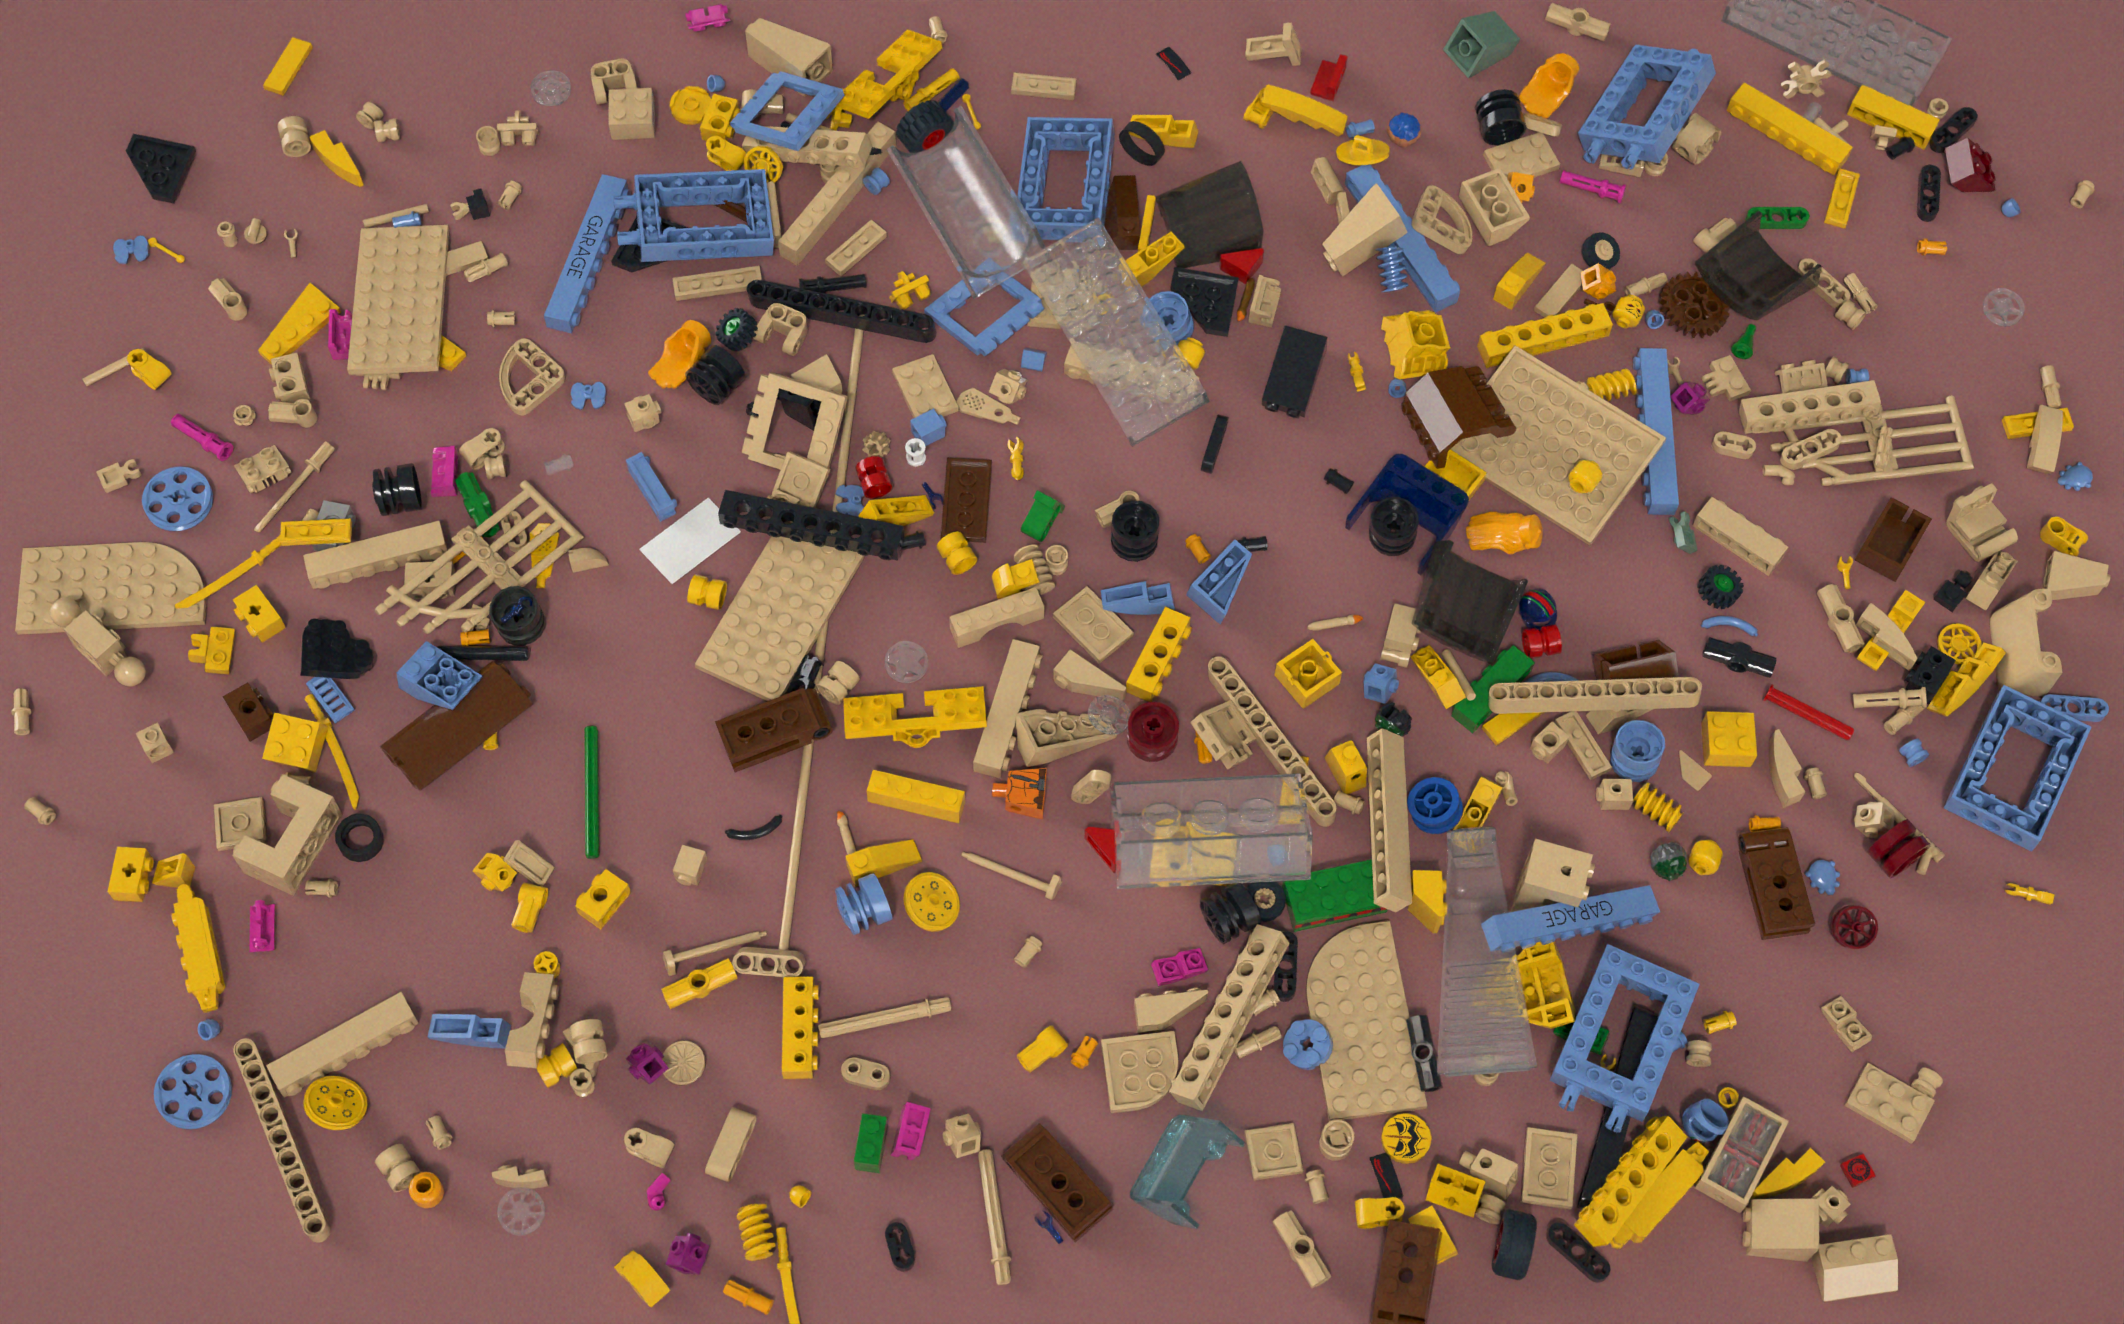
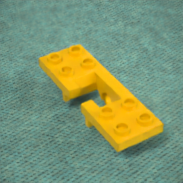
(902, 57)
(878, 715)

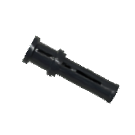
(833, 284)

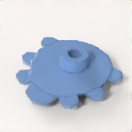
(2076, 477)
(1823, 876)

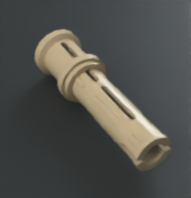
(1903, 702)

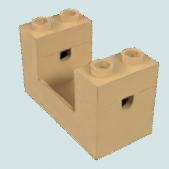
(288, 863)
(1553, 876)

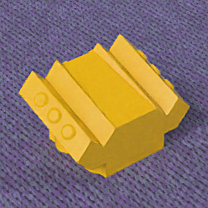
(1416, 343)

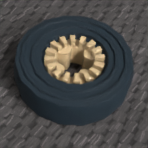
(1276, 902)

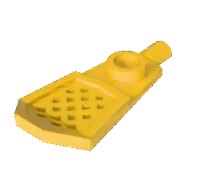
(537, 555)

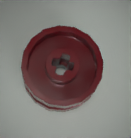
(1152, 731)
(1898, 848)

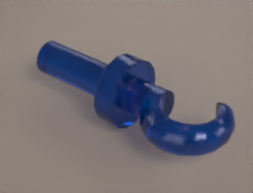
(515, 611)

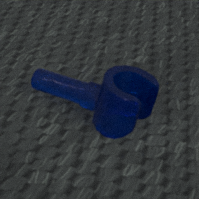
(933, 496)
(1050, 1228)

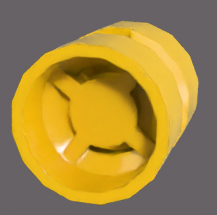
(958, 554)
(707, 592)
(555, 1065)

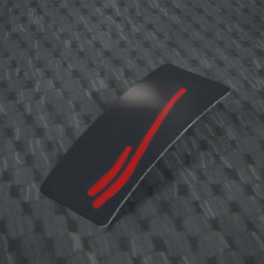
(1174, 63)
(1386, 1176)

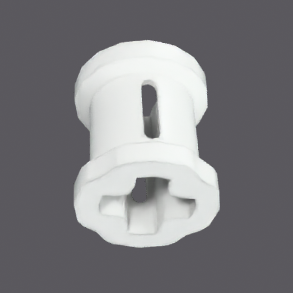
(917, 453)

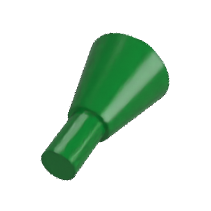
(1744, 345)

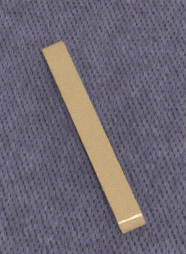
(1604, 689)
(1269, 730)
(289, 1147)

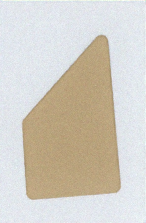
(1693, 772)

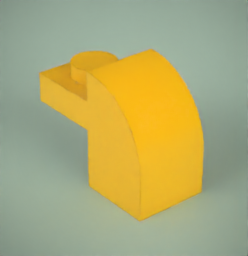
(1012, 579)
(642, 1278)

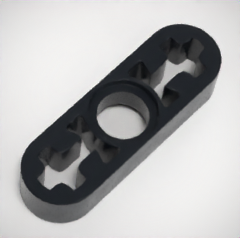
(1955, 122)
(1934, 186)
(1214, 444)
(1291, 983)
(1578, 1263)

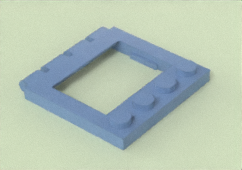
(804, 125)
(984, 343)

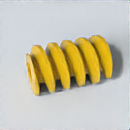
(1612, 384)
(1658, 807)
(754, 1232)

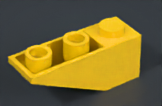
(1154, 258)
(1438, 676)
(1480, 804)

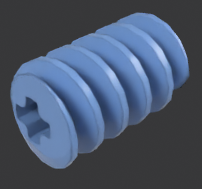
(1392, 268)

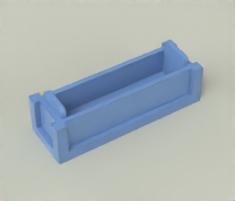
(650, 486)

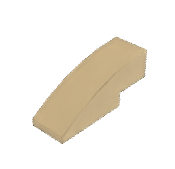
(2045, 440)
(1887, 636)
(1784, 770)

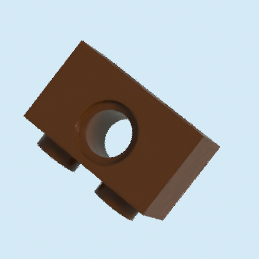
(241, 701)

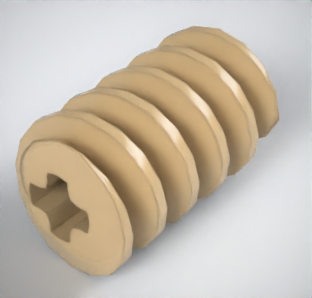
(1030, 552)

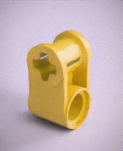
(1257, 112)
(724, 153)
(147, 368)
(2063, 537)
(1375, 1213)

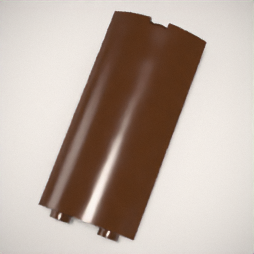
(446, 735)

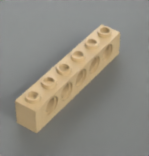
(821, 148)
(1819, 400)

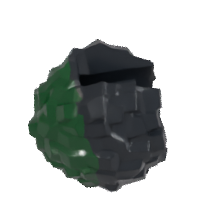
(1393, 720)

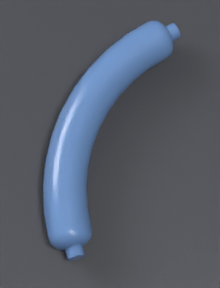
(1730, 621)
(1551, 676)

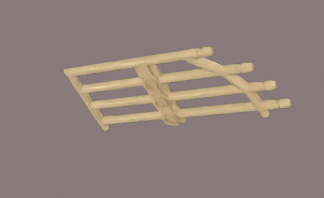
(1872, 428)
(488, 560)

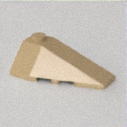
(1052, 736)

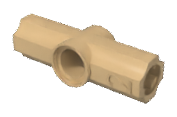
(1578, 21)
(1836, 607)
(1309, 1263)

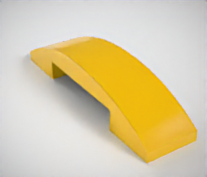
(1902, 615)

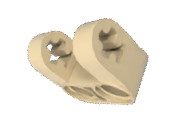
(610, 76)
(783, 325)

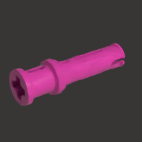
(1605, 185)
(209, 441)

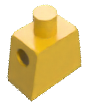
(1344, 764)

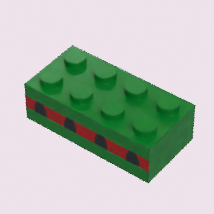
(1332, 896)

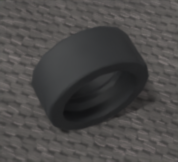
(355, 821)

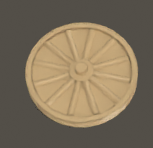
(684, 1062)

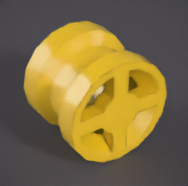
(545, 960)

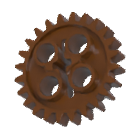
(1693, 305)

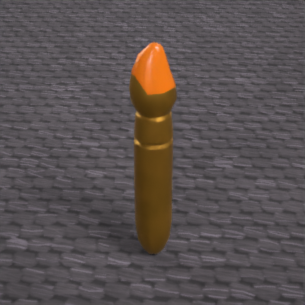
(1242, 310)

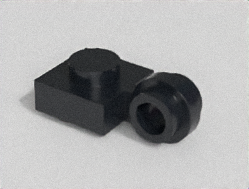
(1951, 594)

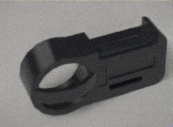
(806, 674)

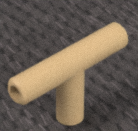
(1835, 130)

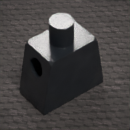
(800, 408)

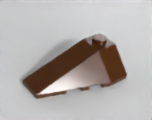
(1123, 213)

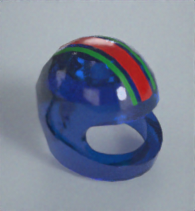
(1537, 606)

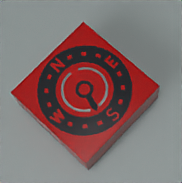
(1857, 1170)

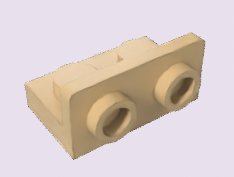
(1802, 378)

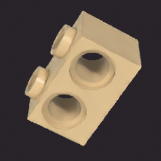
(291, 379)

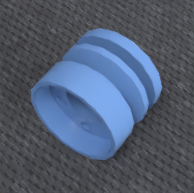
(1175, 313)
(1639, 740)
(865, 903)

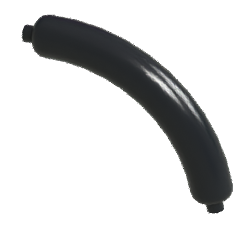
(757, 833)

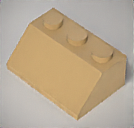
(1493, 206)
(1856, 1268)

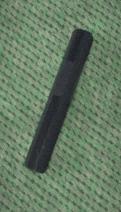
(486, 652)

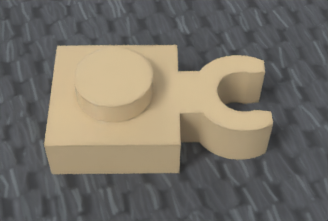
(115, 476)

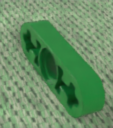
(1784, 212)

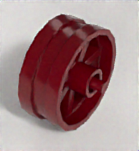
(1854, 927)

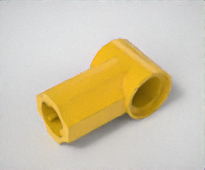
(530, 900)
(1047, 1044)

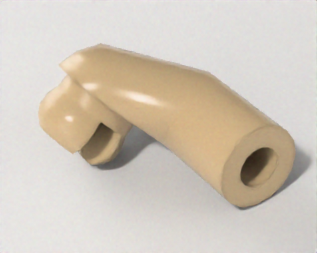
(1505, 779)

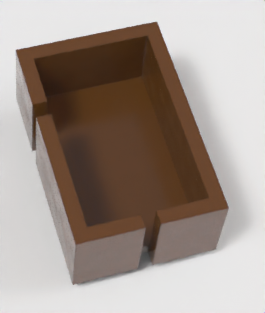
(1892, 540)
(1655, 662)

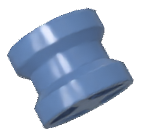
(876, 181)
(1856, 376)
(1914, 752)

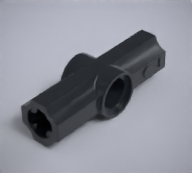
(1739, 657)
(1422, 1038)

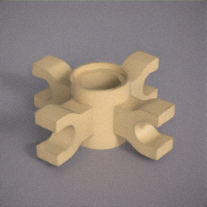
(1806, 79)

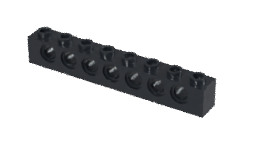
(802, 516)

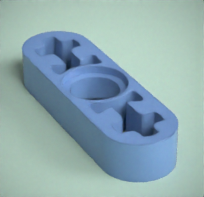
(2083, 704)

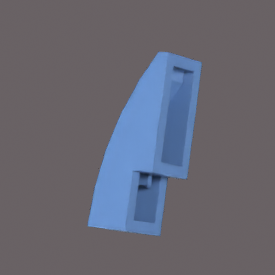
(1138, 599)
(469, 1030)

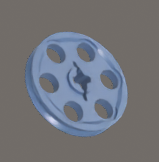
(184, 504)
(188, 1102)

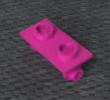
(700, 20)
(262, 927)

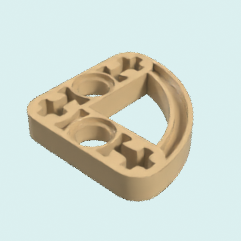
(1423, 220)
(542, 379)

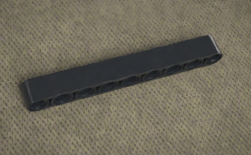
(850, 316)
(1610, 1143)

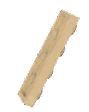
(715, 283)

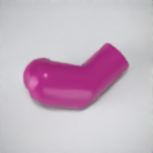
(655, 1192)

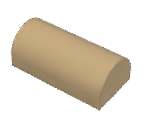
(1326, 180)

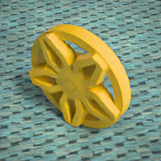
(764, 163)
(1959, 643)

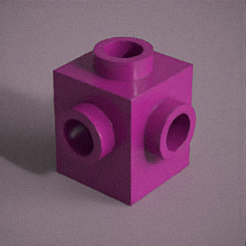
(1690, 398)
(646, 1063)
(687, 1254)

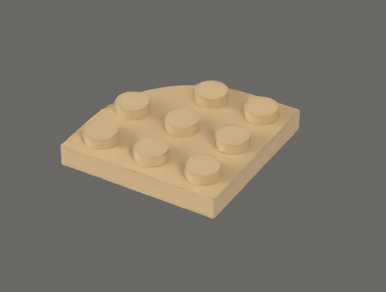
(1139, 1069)

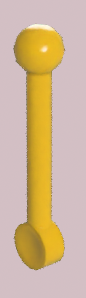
(966, 99)
(153, 242)

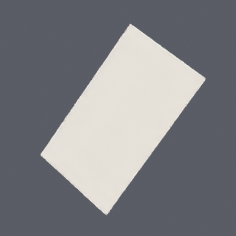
(688, 541)

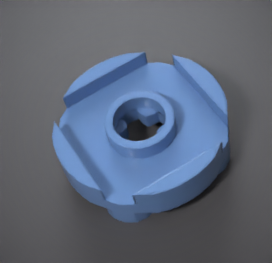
(1294, 1048)

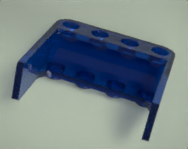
(1435, 499)

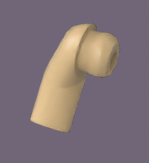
(1779, 470)

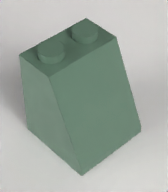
(1480, 42)

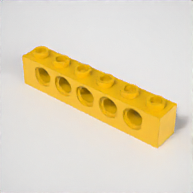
(1536, 343)
(1656, 1148)

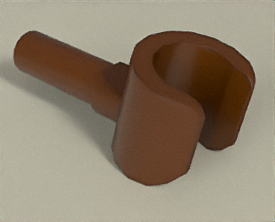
(1608, 305)

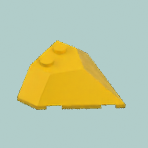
(1546, 986)

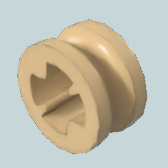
(1940, 103)

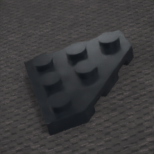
(160, 165)
(629, 256)
(1208, 298)

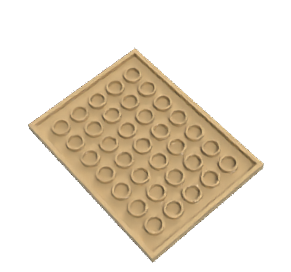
(1554, 431)

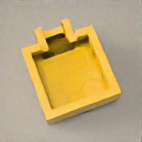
(1460, 473)

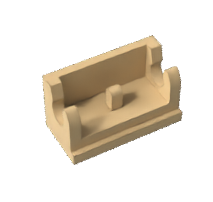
(1265, 302)

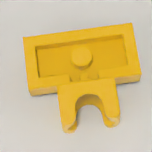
(213, 650)

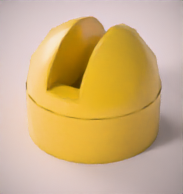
(1733, 1096)
(799, 1195)

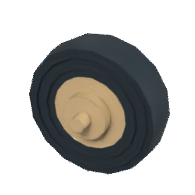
(1601, 249)

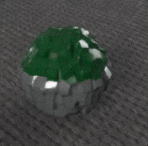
(1669, 861)

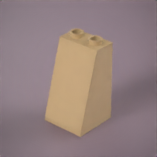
(788, 51)
(1367, 227)

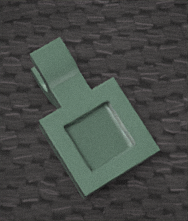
(1684, 536)

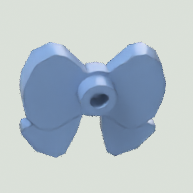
(123, 248)
(580, 393)
(854, 495)

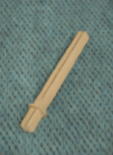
(885, 1017)
(994, 1217)

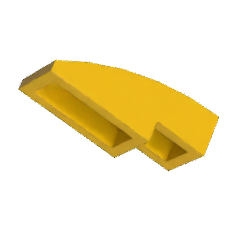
(1171, 132)
(335, 158)
(1788, 1175)

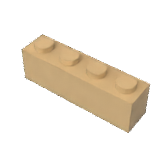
(1740, 536)

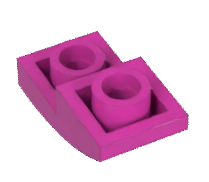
(1180, 967)

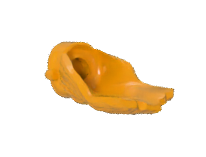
(1550, 85)
(680, 354)
(1504, 532)

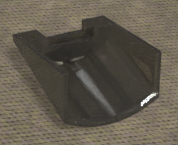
(1213, 216)
(1751, 274)
(1465, 604)

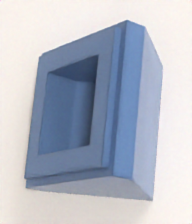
(1033, 359)

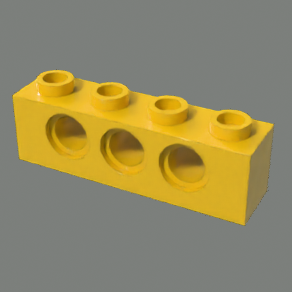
(1169, 623)

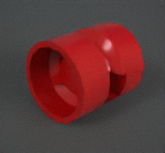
(873, 477)
(1543, 641)

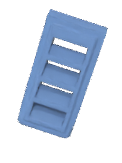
(319, 686)

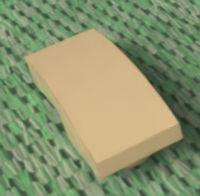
(1844, 1022)
(511, 1177)

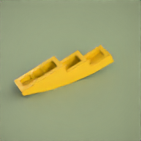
(1302, 108)
(1963, 684)

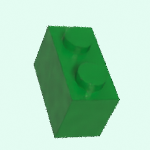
(870, 1143)

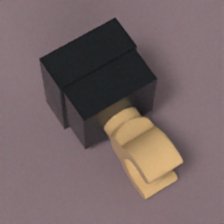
(475, 204)

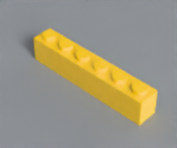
(1789, 129)

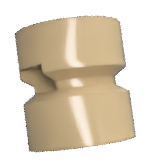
(294, 136)
(840, 680)
(588, 1040)
(1336, 1140)
(397, 1166)

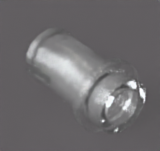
(1813, 111)
(559, 464)

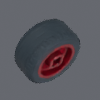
(1514, 1244)

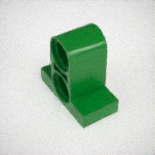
(1041, 516)

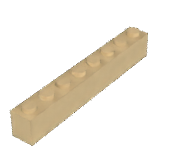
(833, 199)
(1389, 820)

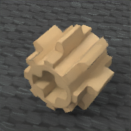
(876, 444)

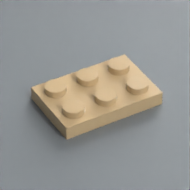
(1525, 155)
(925, 387)
(1092, 627)
(1889, 1103)
(1549, 1168)

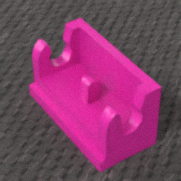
(339, 334)
(444, 472)
(910, 1131)

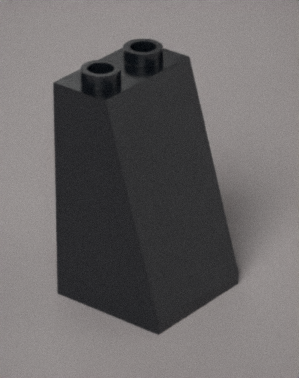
(1294, 372)

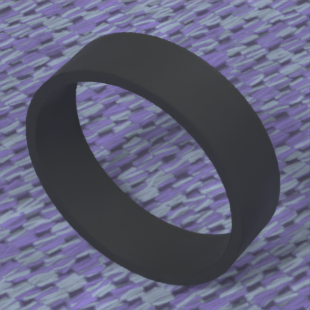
(1148, 135)

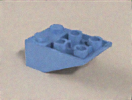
(436, 677)

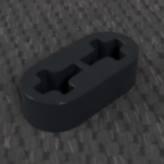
(894, 1248)

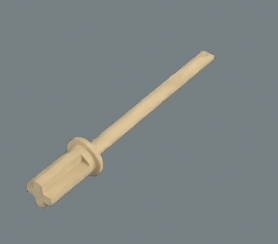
(313, 463)

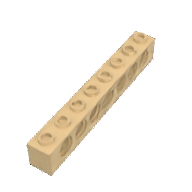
(1251, 988)

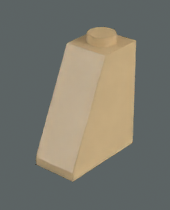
(2074, 576)

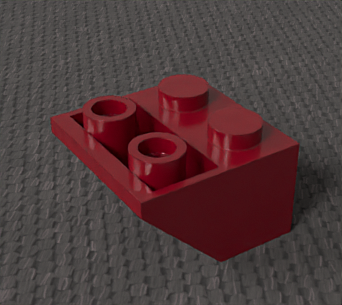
(1970, 167)

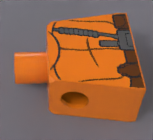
(1023, 792)

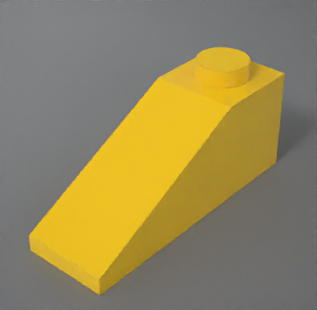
(1517, 280)
(898, 510)
(882, 859)

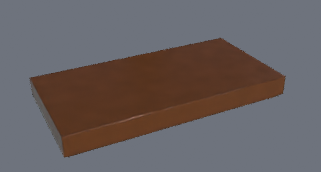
(966, 498)

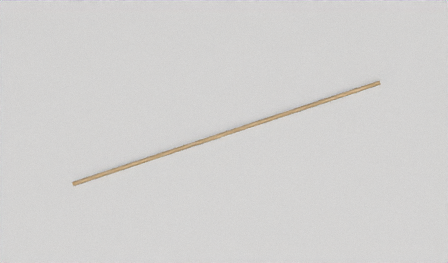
(819, 653)

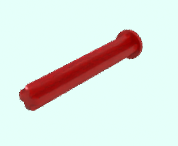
(1808, 713)

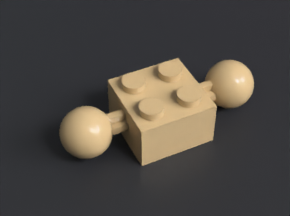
(96, 642)

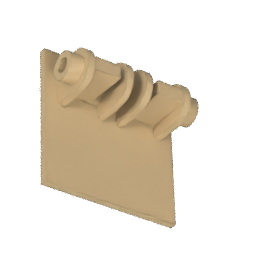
(261, 466)

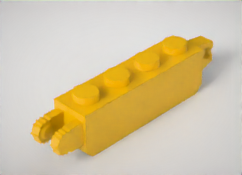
(199, 948)
(1663, 1195)

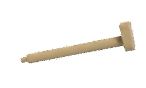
(1050, 889)
(670, 959)

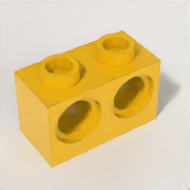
(719, 115)

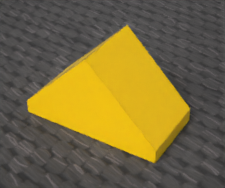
(174, 871)

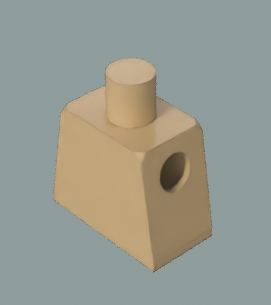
(820, 374)
(1497, 1171)

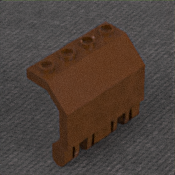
(1453, 407)

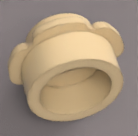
(244, 410)

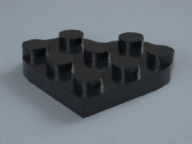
(331, 652)

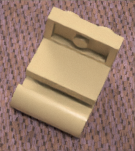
(1979, 524)

